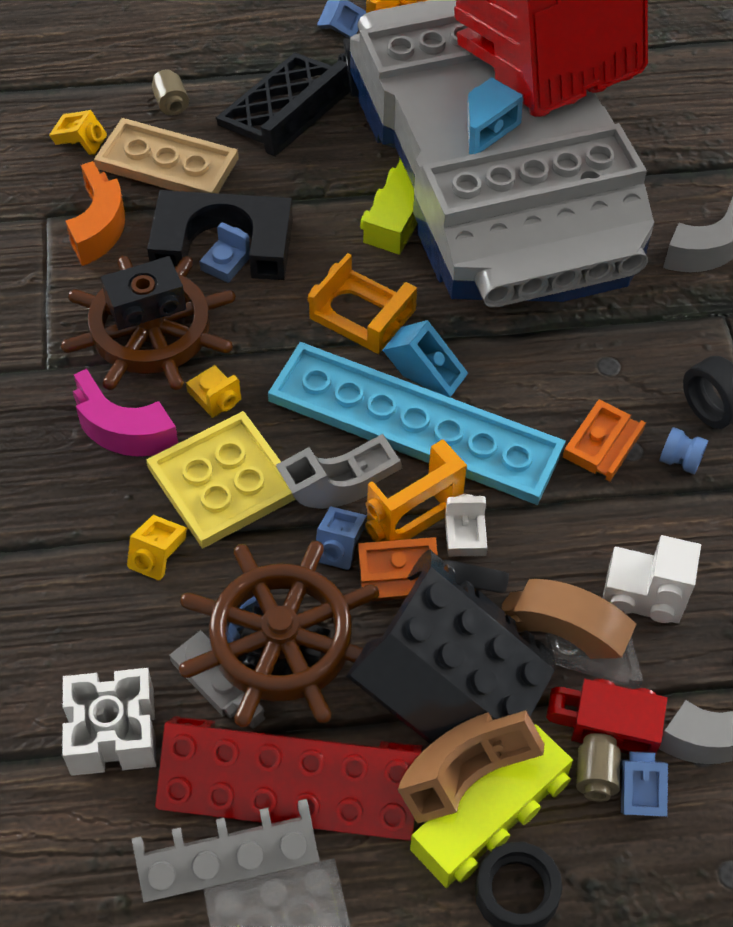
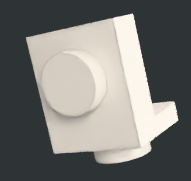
(466, 526)

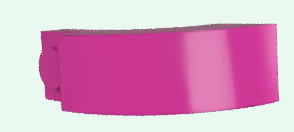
(122, 429)

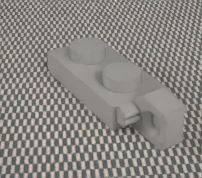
(212, 683)

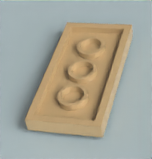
(166, 158)

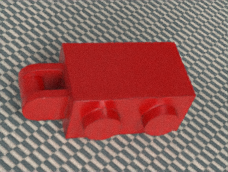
(602, 707)

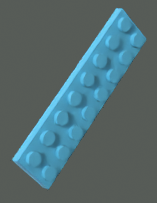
(415, 418)

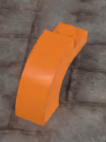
(103, 222)

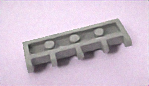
(226, 856)

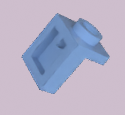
(227, 254)
(339, 535)
(644, 785)

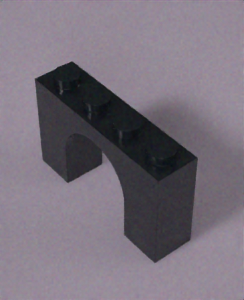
(185, 215)

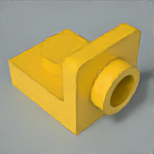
(81, 128)
(214, 391)
(153, 545)

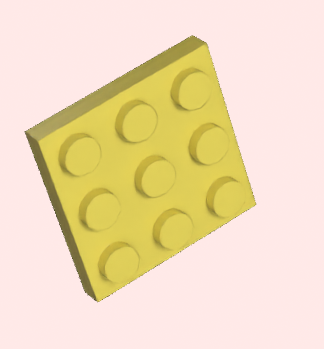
(221, 479)

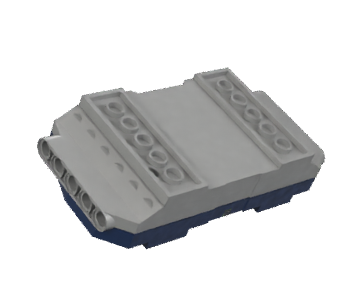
(531, 217)

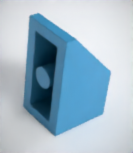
(491, 114)
(425, 358)

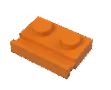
(604, 440)
(390, 563)

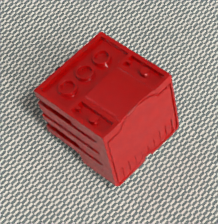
(556, 46)

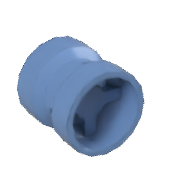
(683, 450)

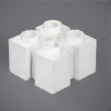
(89, 735)

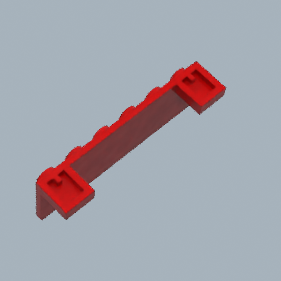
(244, 771)

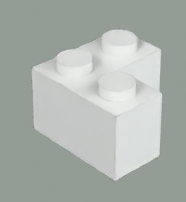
(654, 583)

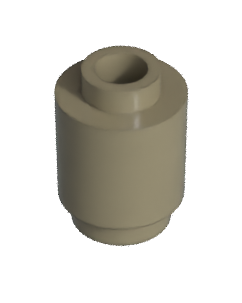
(169, 92)
(598, 767)

